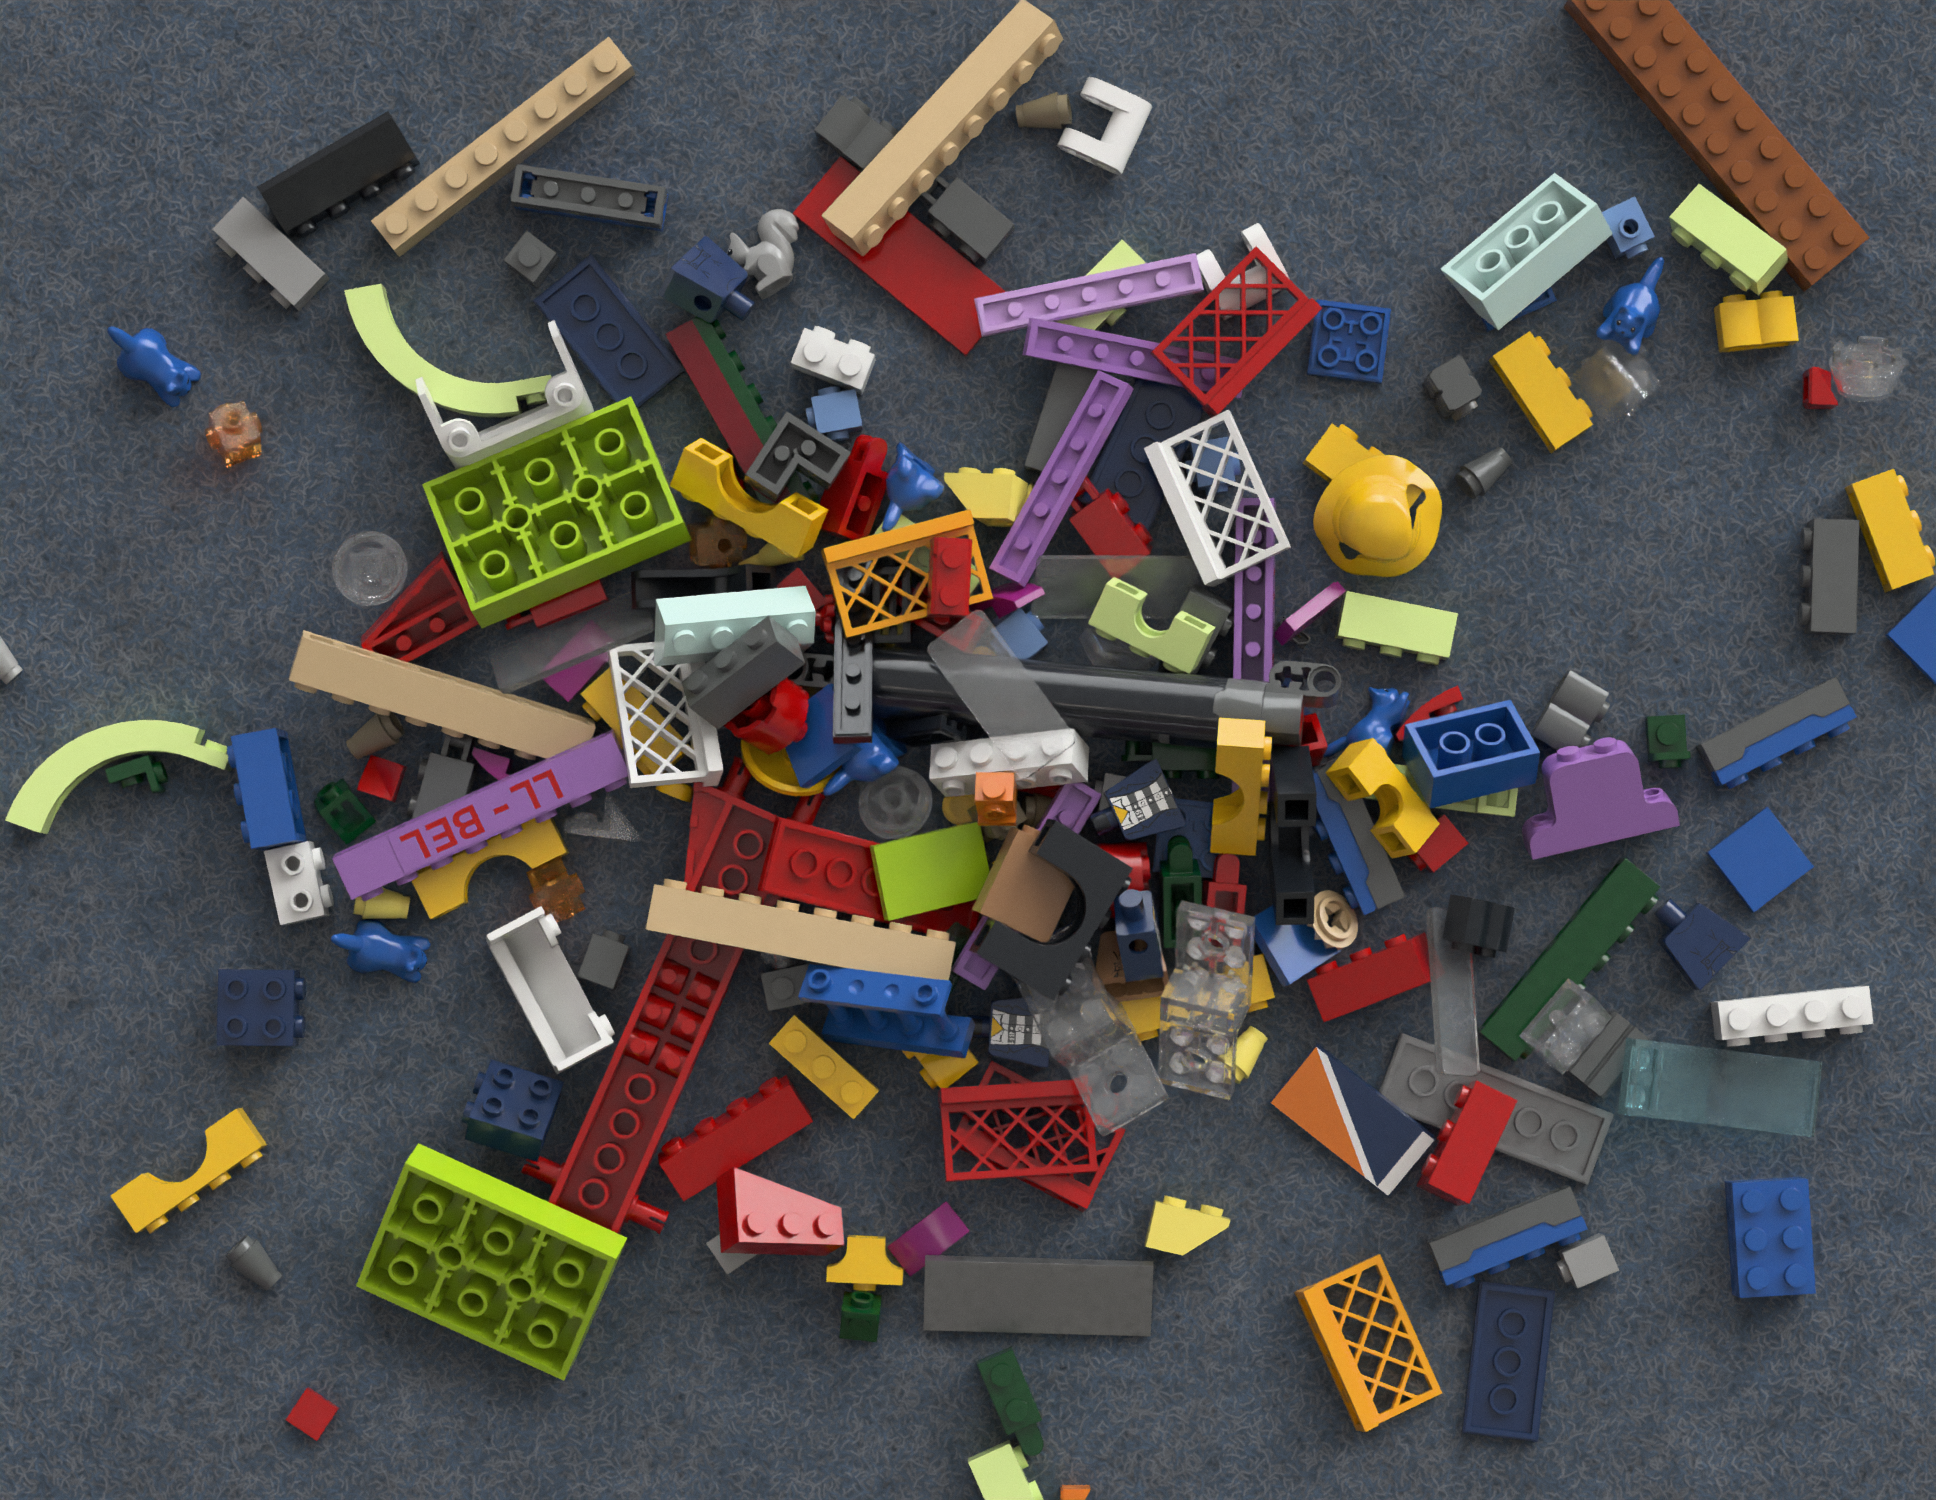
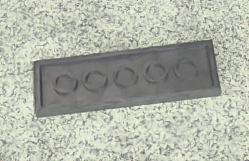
(1542, 1129)
(1038, 1295)

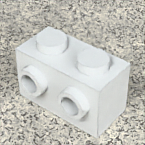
(833, 360)
(298, 882)

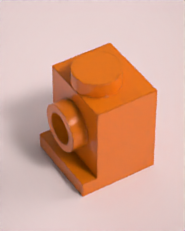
(996, 798)

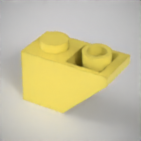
(991, 497)
(1180, 1228)

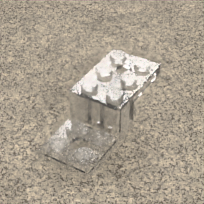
(1206, 999)
(1096, 1043)

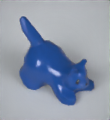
(1633, 311)
(148, 359)
(909, 486)
(1386, 715)
(871, 762)
(376, 949)

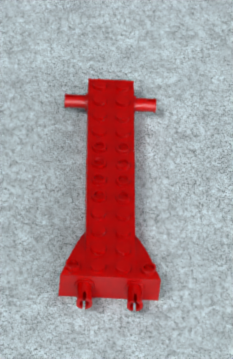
(668, 1020)

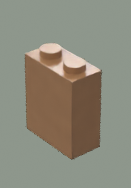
(1024, 889)

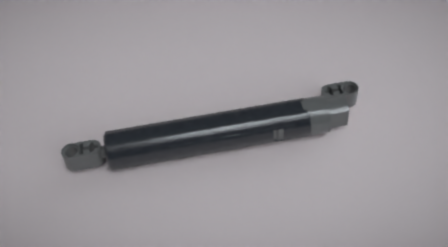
(1105, 699)

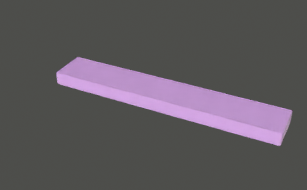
(1089, 294)

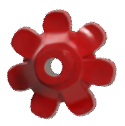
(826, 618)

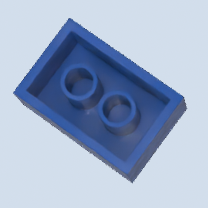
(1470, 754)
(267, 789)
(1770, 1237)

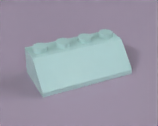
(1527, 250)
(703, 625)

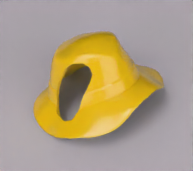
(1371, 515)

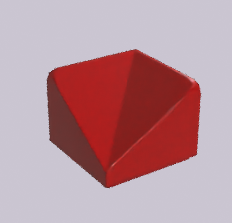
(1817, 389)
(382, 778)

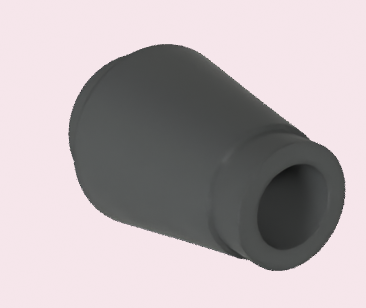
(1481, 473)
(253, 1262)

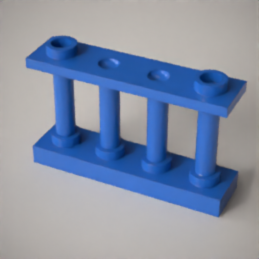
(887, 1010)

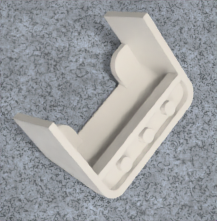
(565, 402)
(549, 990)

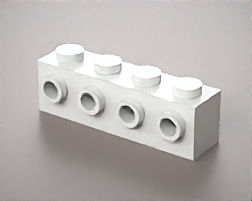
(956, 763)
(1792, 1012)

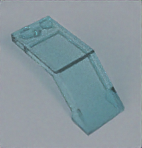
(1720, 1087)

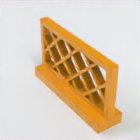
(887, 545)
(1344, 1364)

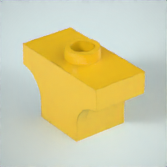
(865, 1264)

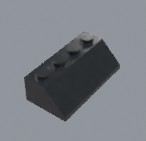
(339, 176)

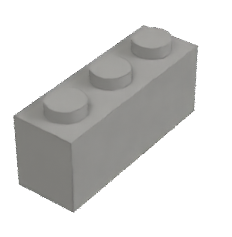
(269, 255)

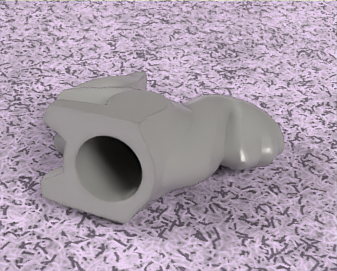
(771, 259)

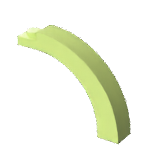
(384, 340)
(72, 763)

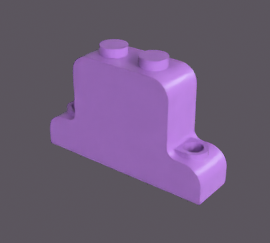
(1595, 800)

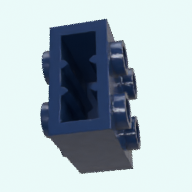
(260, 1007)
(512, 1110)

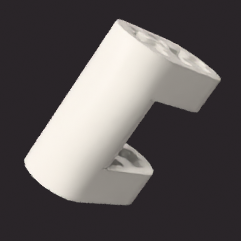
(1121, 131)
(1212, 274)

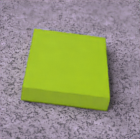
(930, 870)

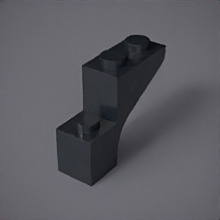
(660, 584)

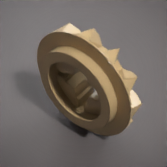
(1344, 922)

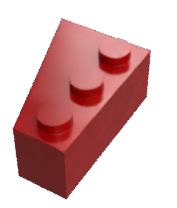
(1371, 976)

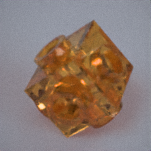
(234, 433)
(705, 539)
(556, 890)

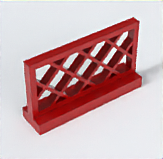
(1258, 355)
(1006, 1098)
(1061, 1187)

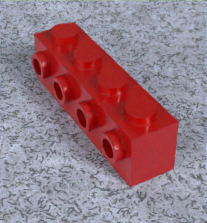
(734, 1137)

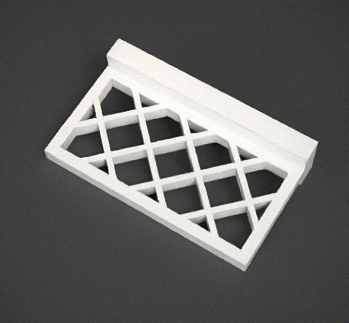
(1188, 513)
(702, 734)

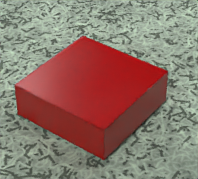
(312, 1413)

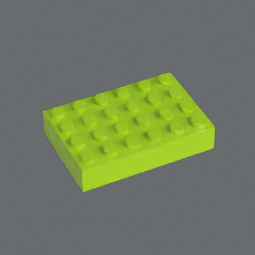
(556, 512)
(491, 1261)

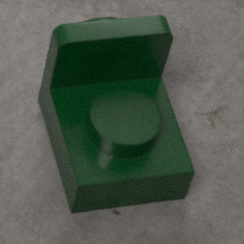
(1667, 740)
(131, 773)
(343, 810)
(860, 1316)

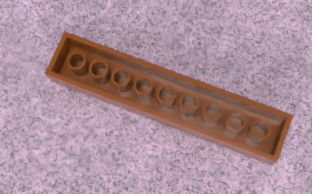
(1722, 130)

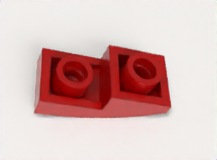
(1440, 705)

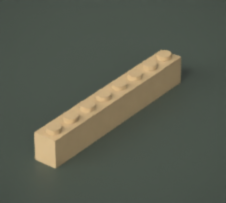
(943, 127)
(503, 146)
(435, 699)
(798, 934)

